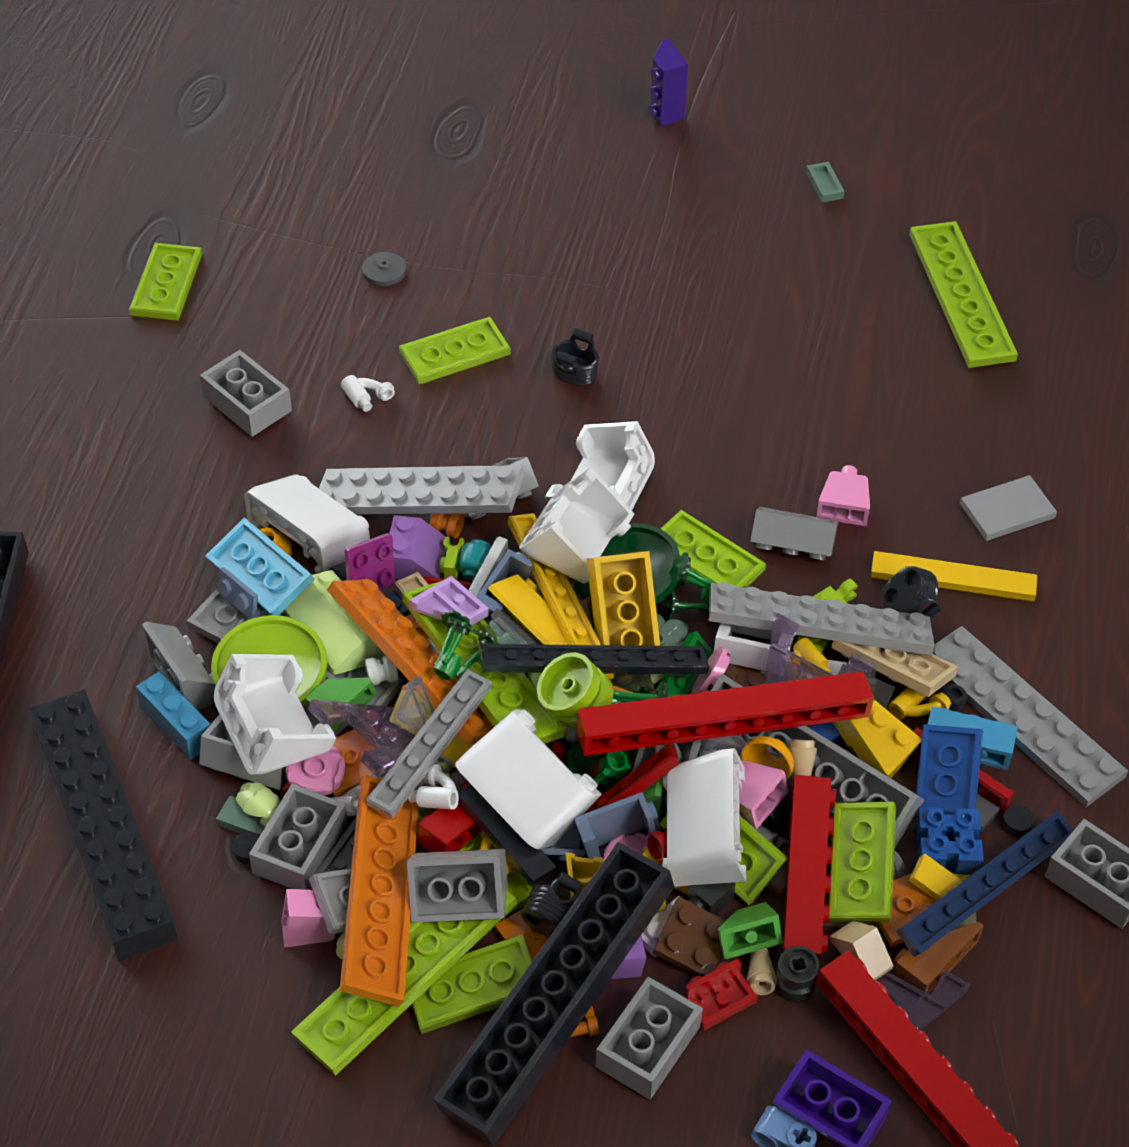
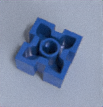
(950, 838)

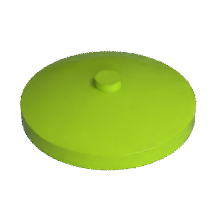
(279, 637)

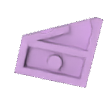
(449, 596)

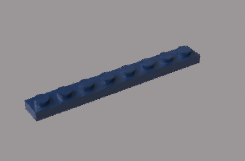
(984, 884)

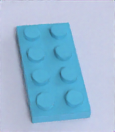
(261, 566)

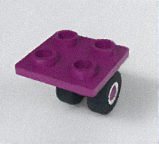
(369, 560)

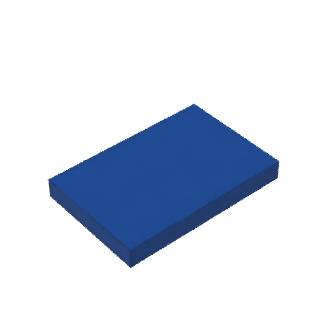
(949, 767)

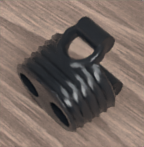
(573, 362)
(912, 589)
(546, 907)

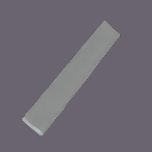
(429, 744)

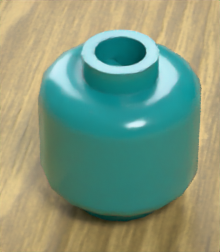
(472, 558)

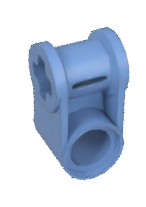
(782, 1130)

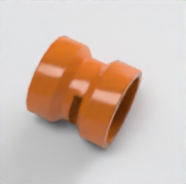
(448, 522)

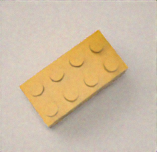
(623, 599)

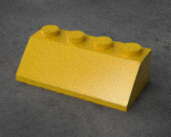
(528, 609)

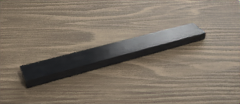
(608, 658)

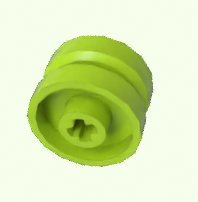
(573, 684)

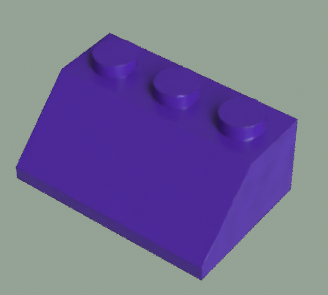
(668, 84)
(833, 1102)

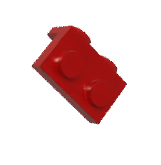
(720, 993)

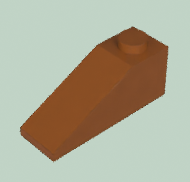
(928, 967)

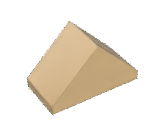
(866, 944)

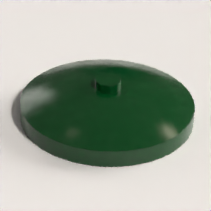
(641, 539)

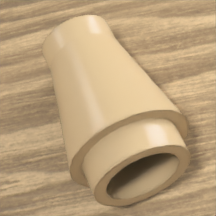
(803, 755)
(761, 972)

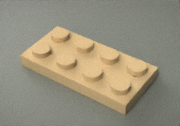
(918, 671)

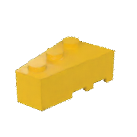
(880, 740)

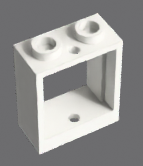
(743, 651)

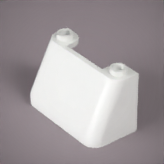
(617, 455)
(307, 517)
(577, 525)
(265, 714)
(527, 781)
(705, 820)

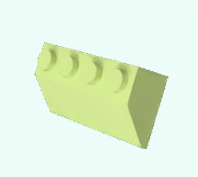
(342, 637)

